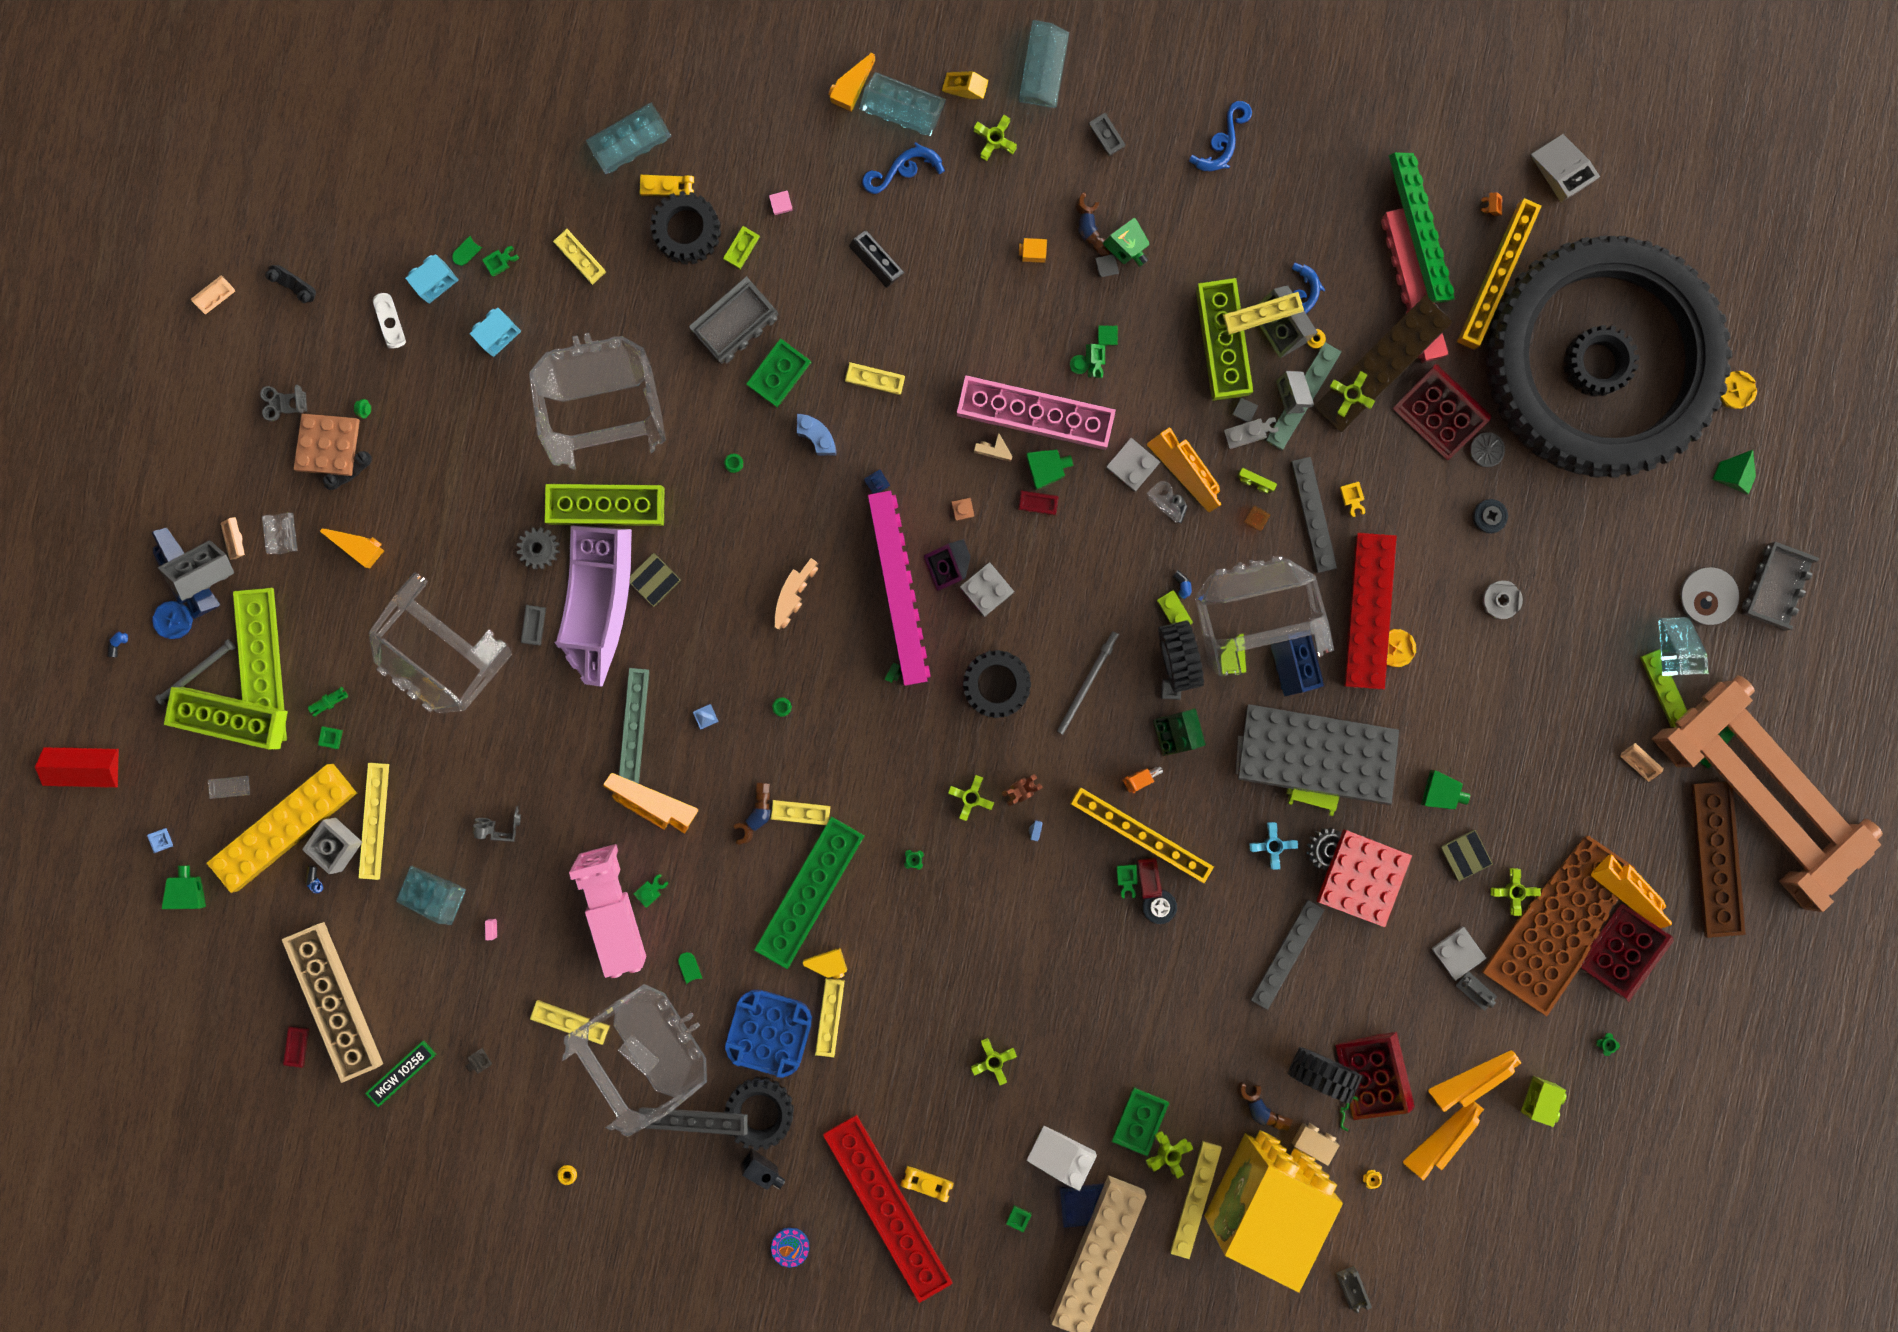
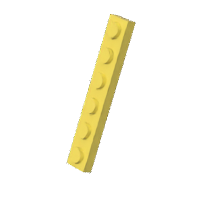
(374, 821)
(1195, 1200)

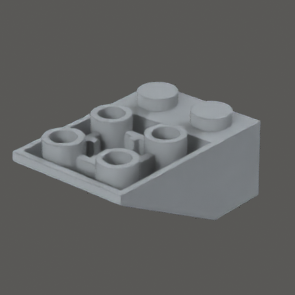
(1564, 167)

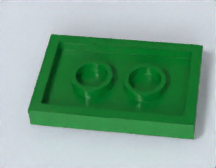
(779, 373)
(1140, 1121)

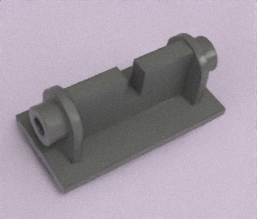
(1476, 991)

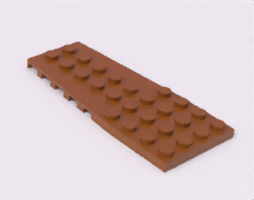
(1555, 930)

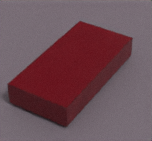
(1038, 503)
(1149, 878)
(296, 1046)

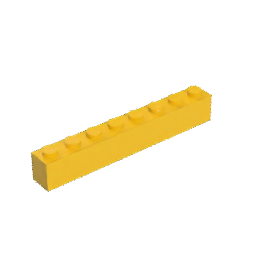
(1499, 273)
(1141, 835)

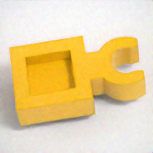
(1352, 496)

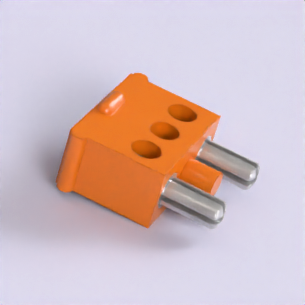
(1141, 779)

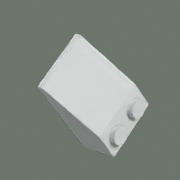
(1062, 1157)

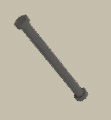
(161, 699)

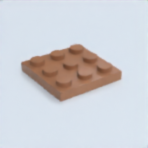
(326, 444)

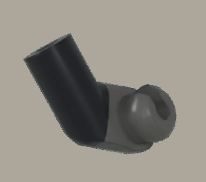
(1179, 500)

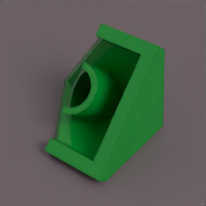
(1737, 472)

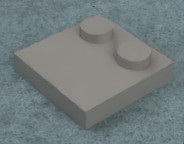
(1133, 464)
(1458, 953)

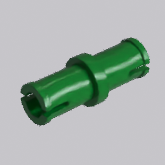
(327, 701)

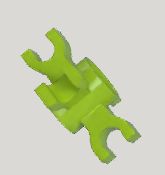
(983, 131)
(1339, 387)
(974, 789)
(1515, 907)
(1003, 1057)
(1163, 1151)

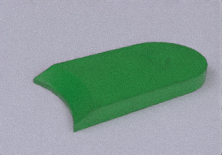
(465, 252)
(689, 967)

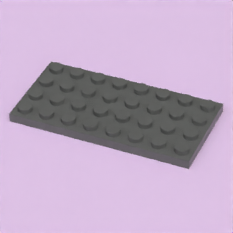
(1318, 754)

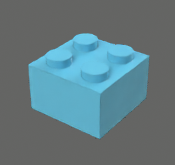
(431, 278)
(494, 331)

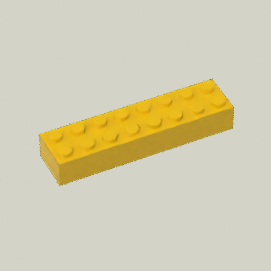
(281, 828)

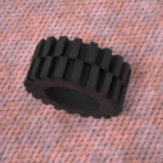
(696, 249)
(1617, 345)
(1181, 656)
(1021, 692)
(1324, 1075)
(779, 1096)

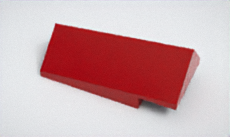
(78, 767)

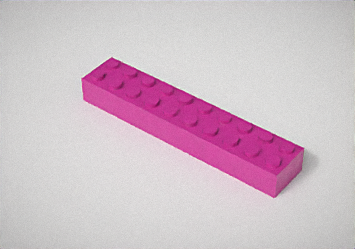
(898, 589)

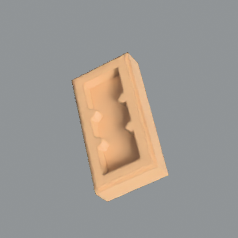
(213, 294)
(232, 538)
(1641, 762)

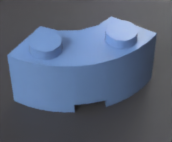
(817, 433)

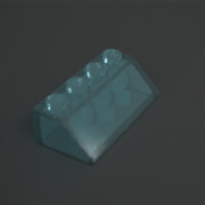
(1044, 64)
(902, 104)
(628, 138)

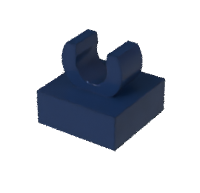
(877, 482)

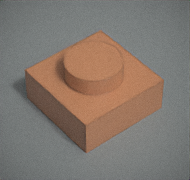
(963, 509)

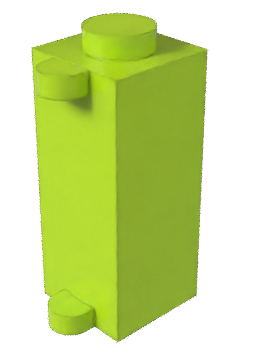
(1317, 799)

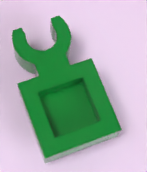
(497, 262)
(1095, 357)
(1127, 876)
(649, 892)

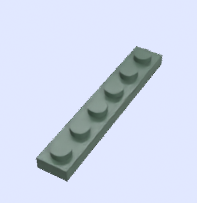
(1315, 377)
(634, 724)

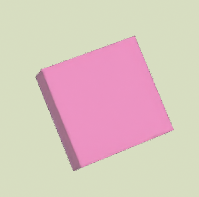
(780, 202)
(490, 929)

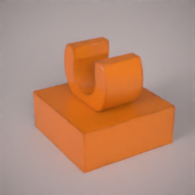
(1495, 204)

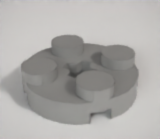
(1509, 608)

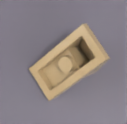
(999, 452)

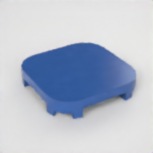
(768, 1033)

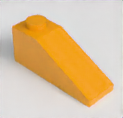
(851, 83)
(362, 549)

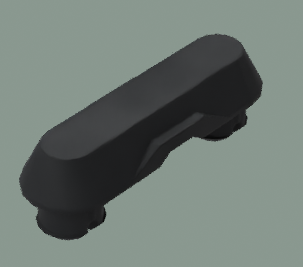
(304, 292)
(361, 461)

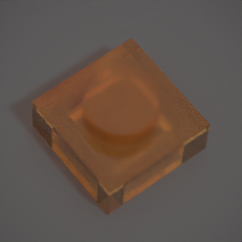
(1257, 518)

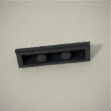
(876, 259)

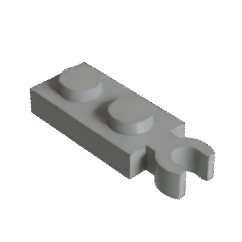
(1249, 432)

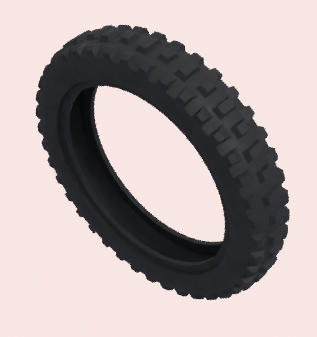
(1698, 323)

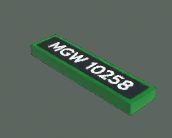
(400, 1073)

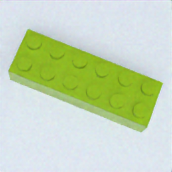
(1224, 353)
(604, 505)
(225, 718)

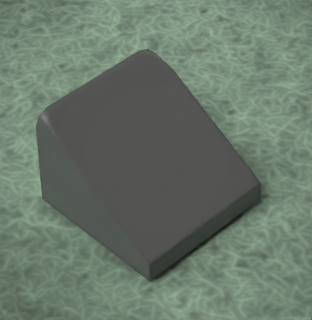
(1106, 265)

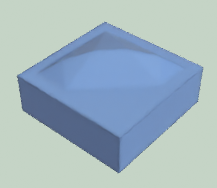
(705, 716)
(1035, 830)
(160, 840)

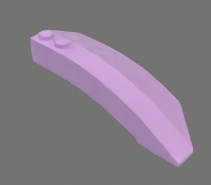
(595, 599)

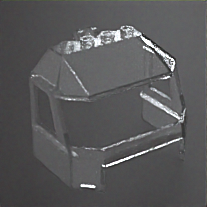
(587, 372)
(1252, 581)
(486, 655)
(658, 1027)

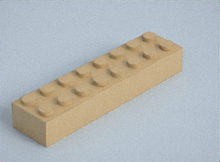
(332, 1002)
(1098, 1256)

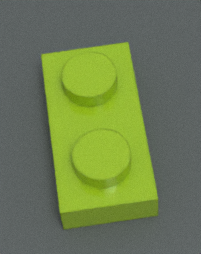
(741, 247)
(1263, 484)
(1173, 608)

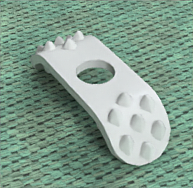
(385, 309)

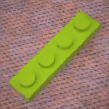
(1664, 687)

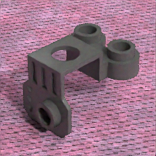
(280, 402)
(484, 827)

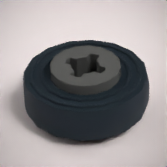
(1483, 519)

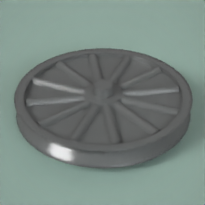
(1487, 449)

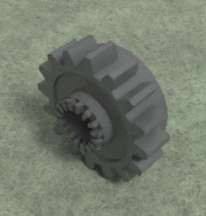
(548, 548)
(1319, 845)

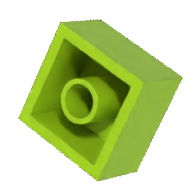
(1543, 1101)

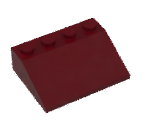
(1442, 412)
(1626, 952)
(1384, 1079)

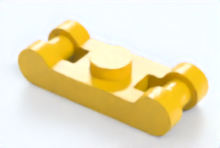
(926, 1184)

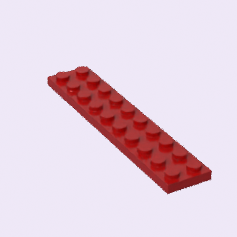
(887, 1208)

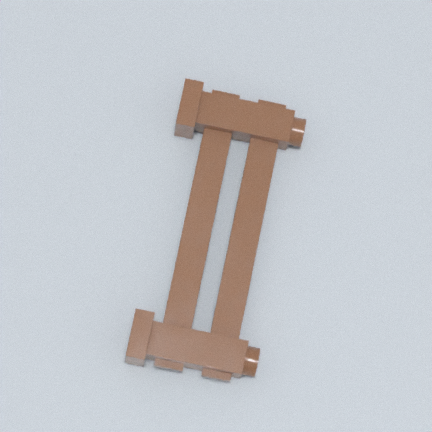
(1698, 738)

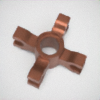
(1022, 790)

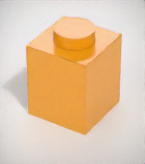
(1033, 250)

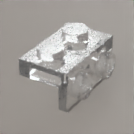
(279, 533)

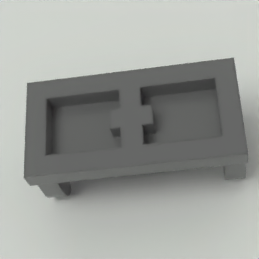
(1294, 392)
(1353, 1289)

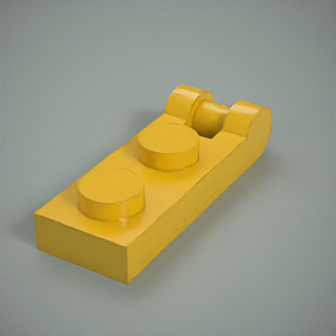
(664, 185)

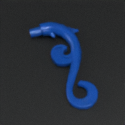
(1229, 140)
(907, 172)
(1315, 284)

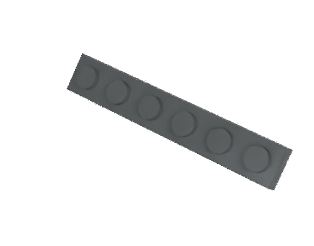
(1313, 514)
(1287, 954)
(700, 1122)

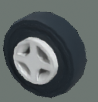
(1161, 914)

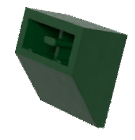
(1179, 732)

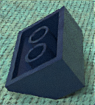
(1297, 665)

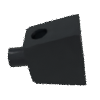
(761, 1171)

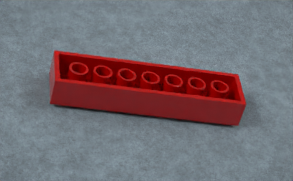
(1370, 611)

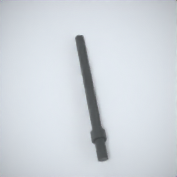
(1106, 649)

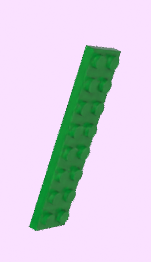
(1422, 227)
(809, 892)

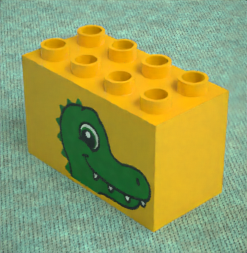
(1273, 1209)

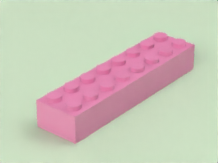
(1035, 412)

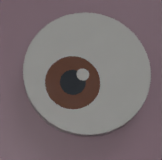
(1709, 596)

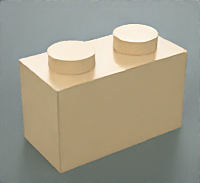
(1315, 1143)

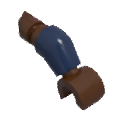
(1087, 227)
(759, 815)
(1260, 1112)

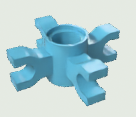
(1264, 846)

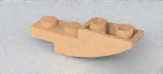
(788, 600)

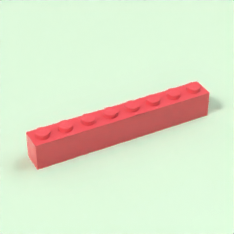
(1409, 272)

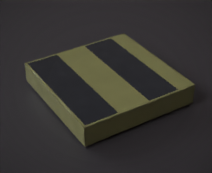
(654, 580)
(1466, 855)

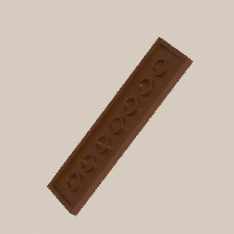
(1718, 859)

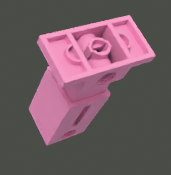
(609, 912)

